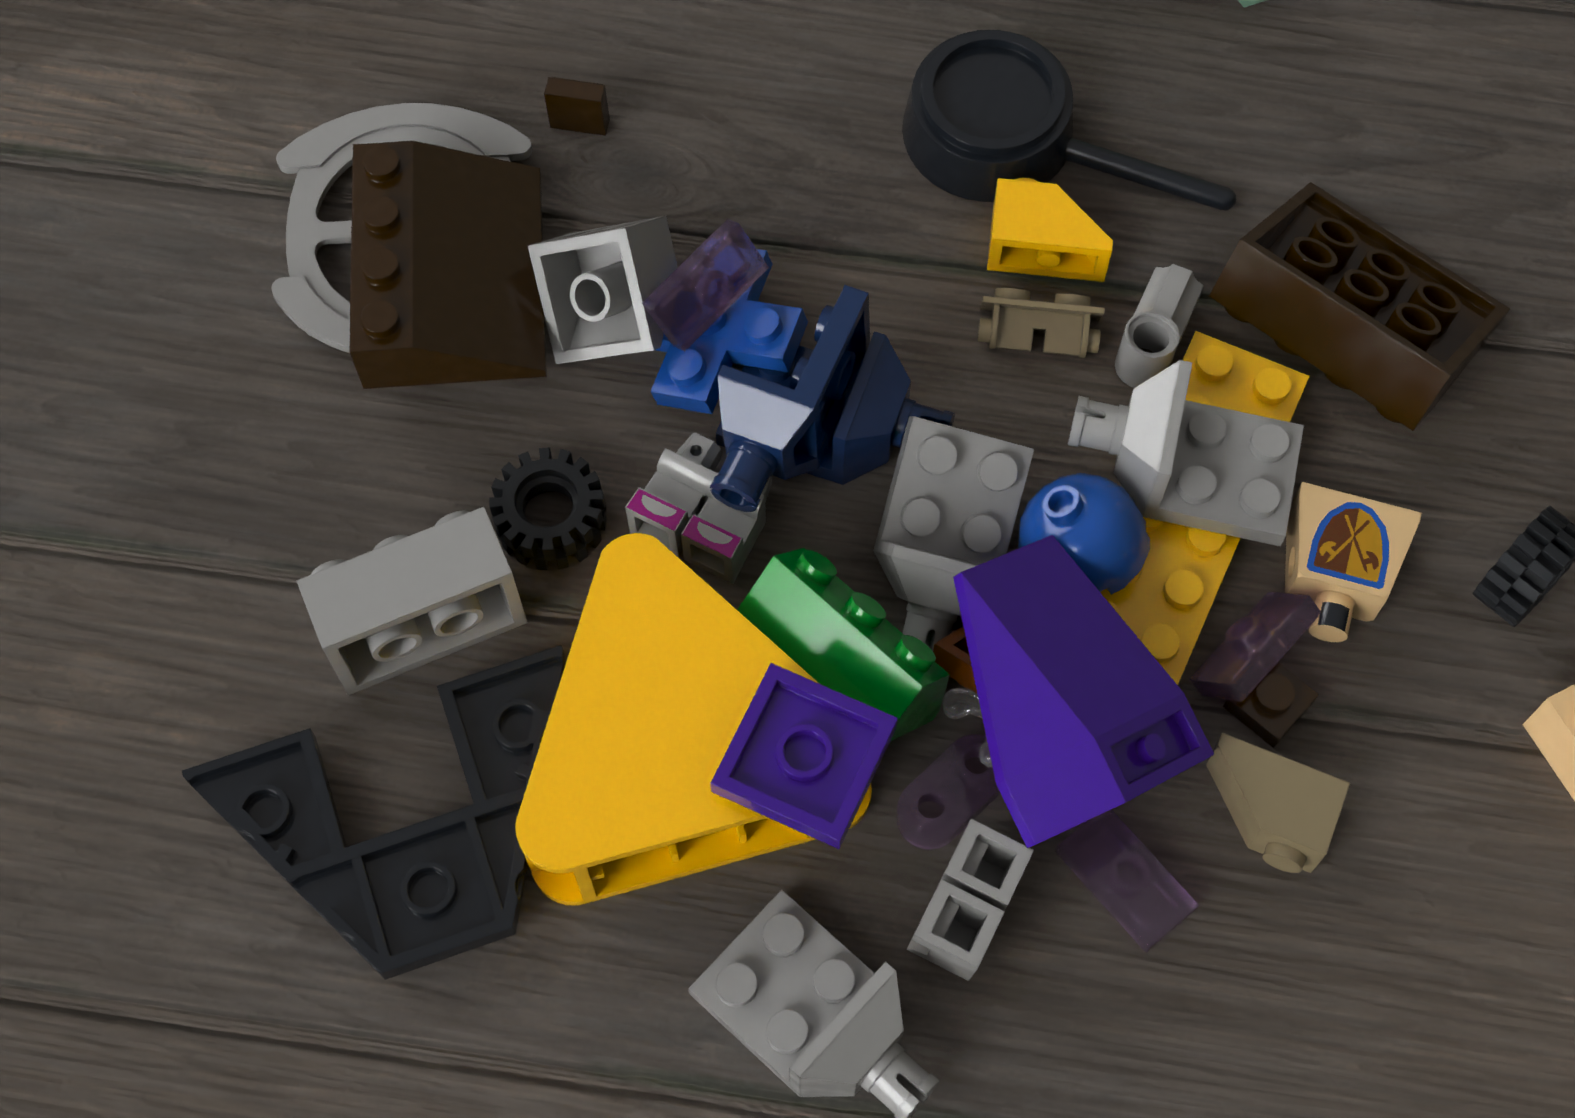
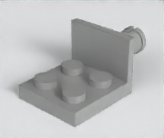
(1196, 459)
(944, 514)
(813, 1010)

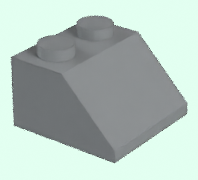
(596, 288)

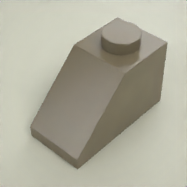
(1277, 803)

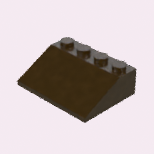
(443, 267)
(1357, 304)

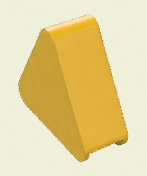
(640, 732)

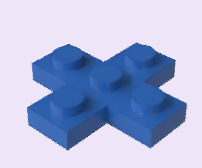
(744, 335)

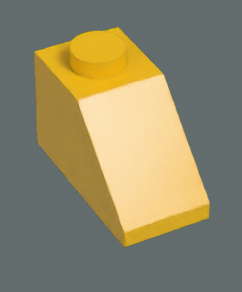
(1045, 233)

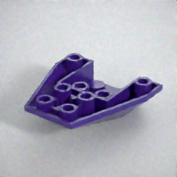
(1067, 693)

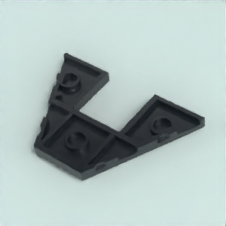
(429, 884)

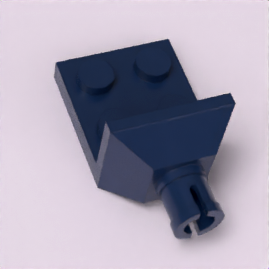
(872, 416)
(790, 428)

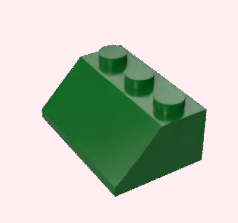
(845, 639)

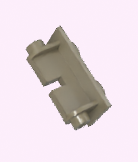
(1064, 322)

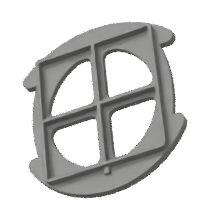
(320, 160)

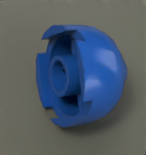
(1093, 524)

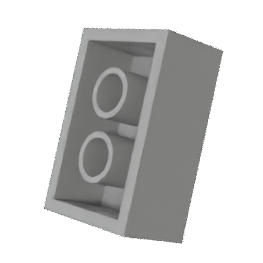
(412, 600)

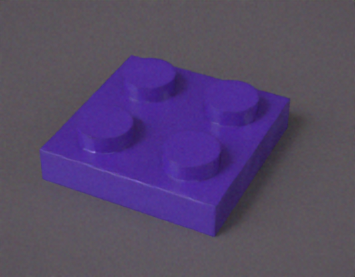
(804, 755)

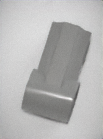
(1157, 324)

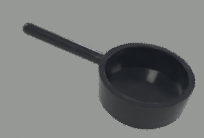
(1005, 110)

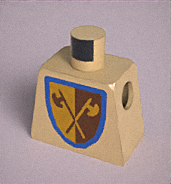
(1344, 555)

